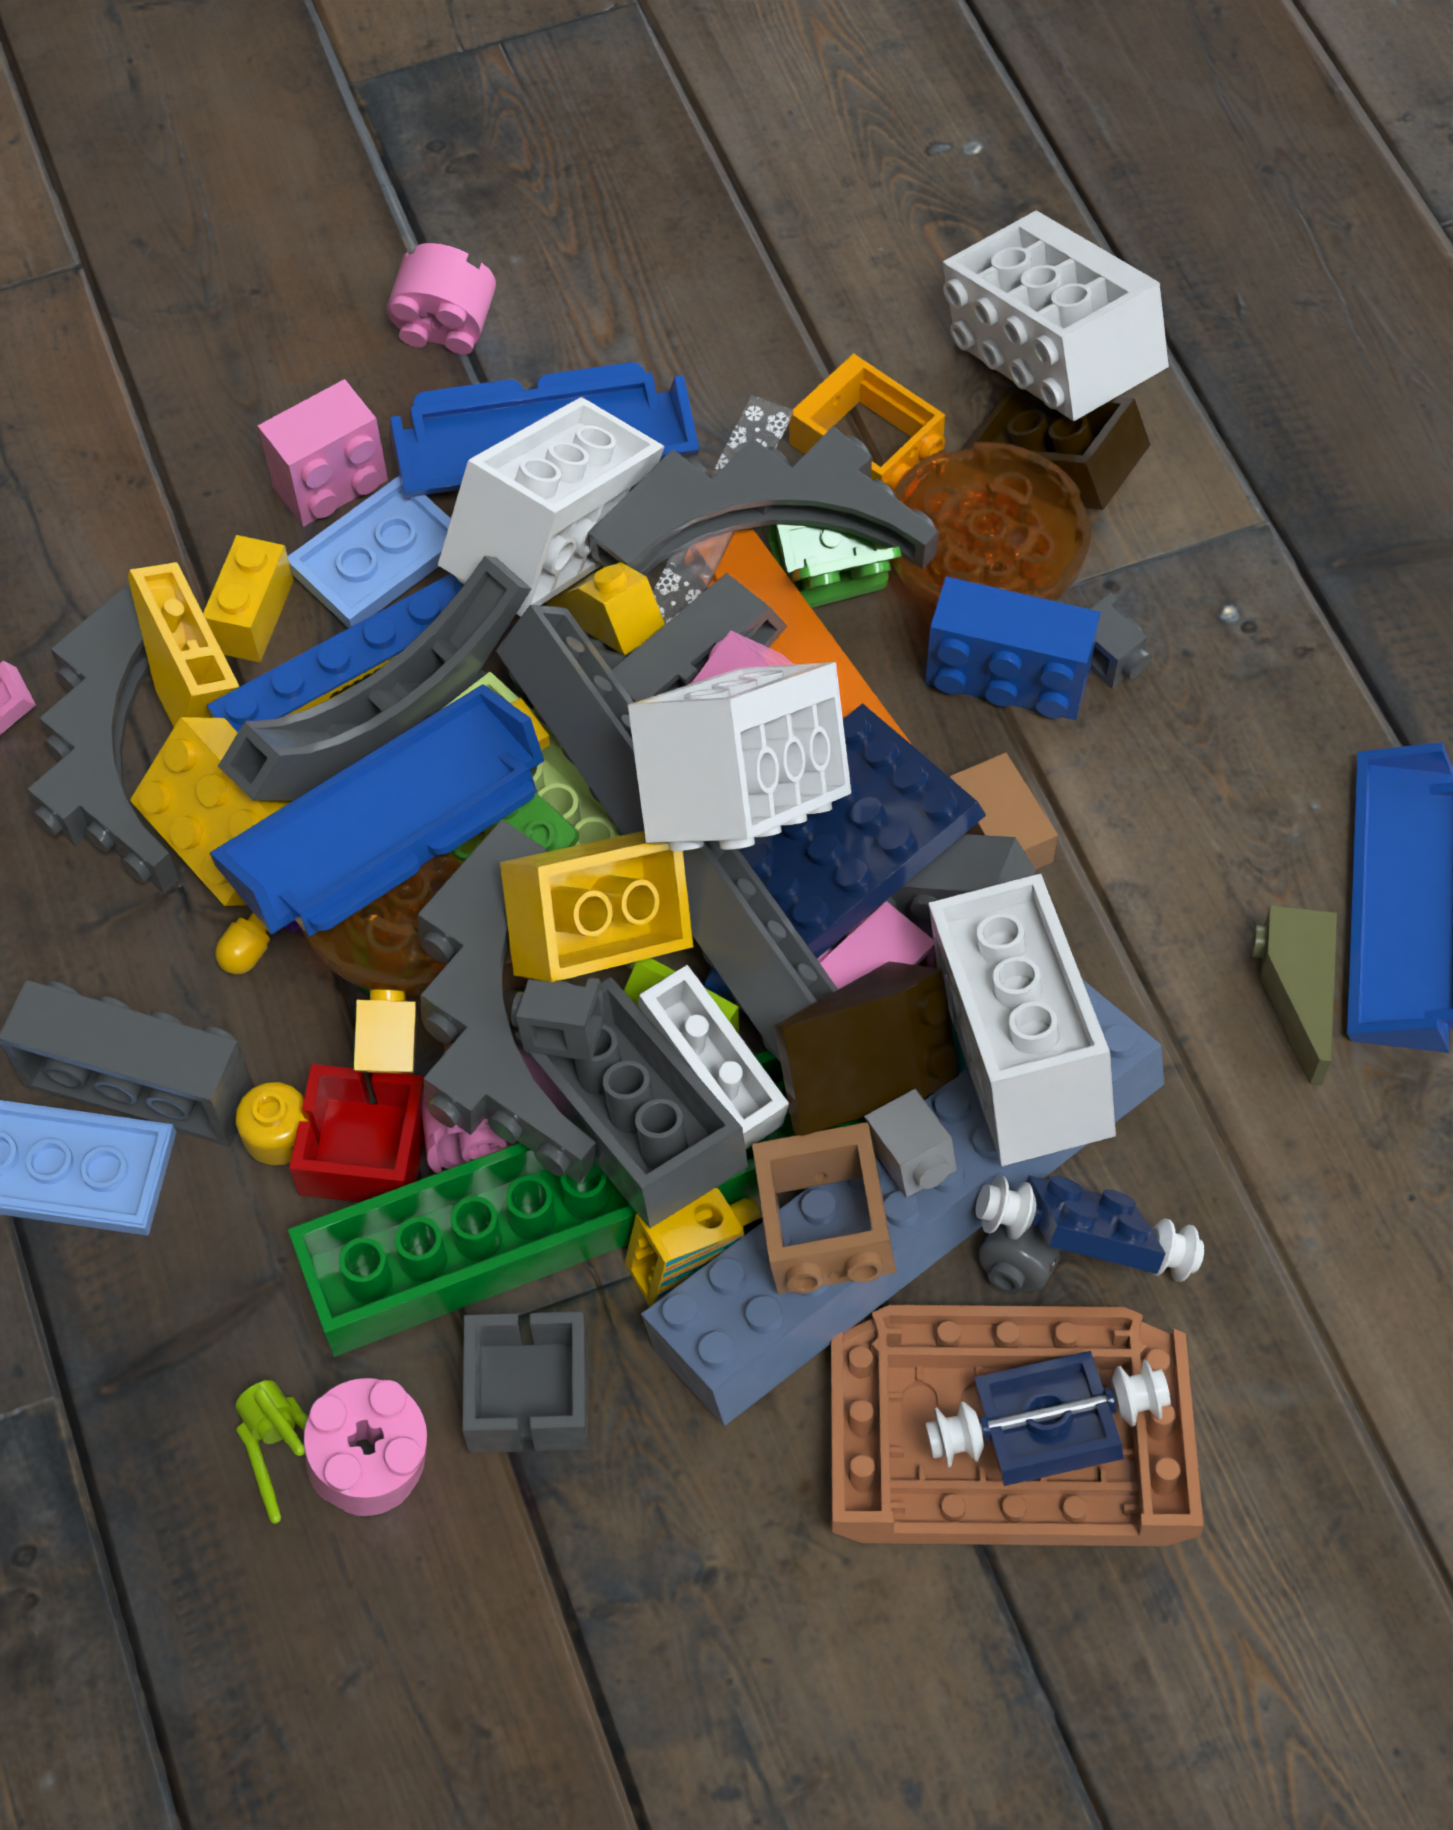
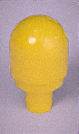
(242, 945)

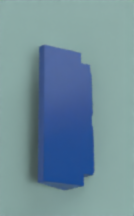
(469, 419)
(385, 815)
(1402, 899)

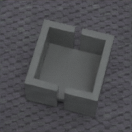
(525, 1389)

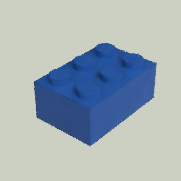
(1011, 648)

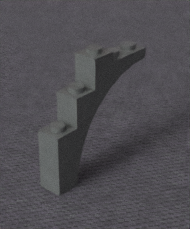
(758, 488)
(85, 730)
(306, 748)
(465, 1006)

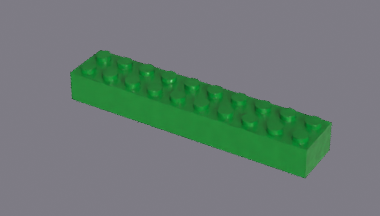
(470, 1237)

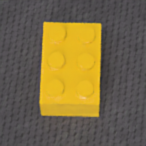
(196, 801)
(595, 907)

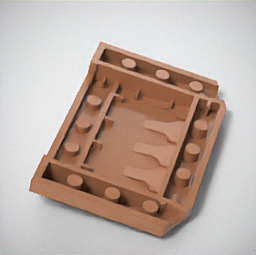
(926, 1357)

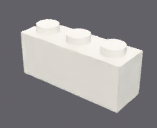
(715, 1052)

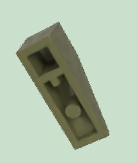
(1298, 977)

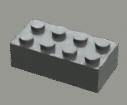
(126, 1060)
(646, 1109)

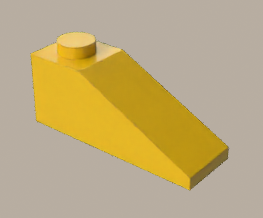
(613, 607)
(178, 642)

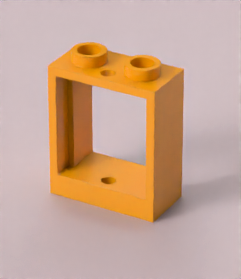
(861, 382)

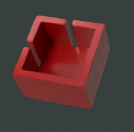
(361, 1144)

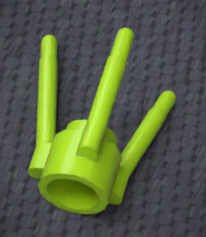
(270, 1418)

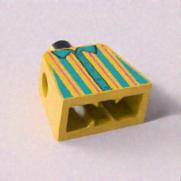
(686, 1241)

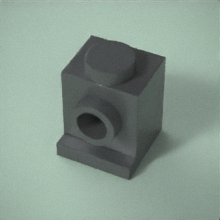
(1118, 645)
(560, 1018)

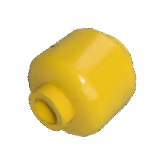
(269, 1122)

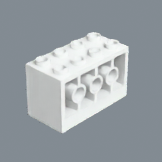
(1056, 314)
(543, 495)
(739, 754)
(1023, 1020)

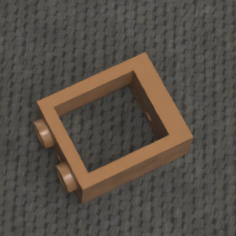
(816, 1161)

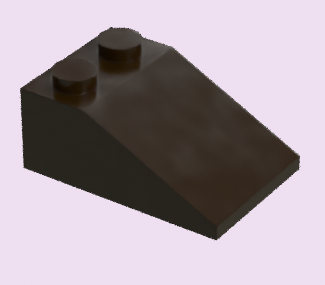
(1092, 450)
(867, 1046)

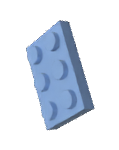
(372, 553)

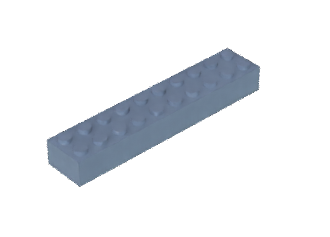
(741, 1339)

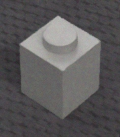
(911, 1143)

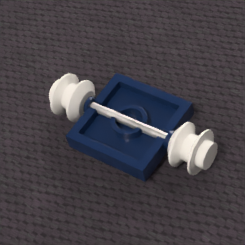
(1090, 1224)
(1048, 1417)

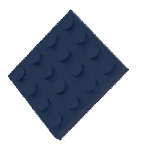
(870, 843)

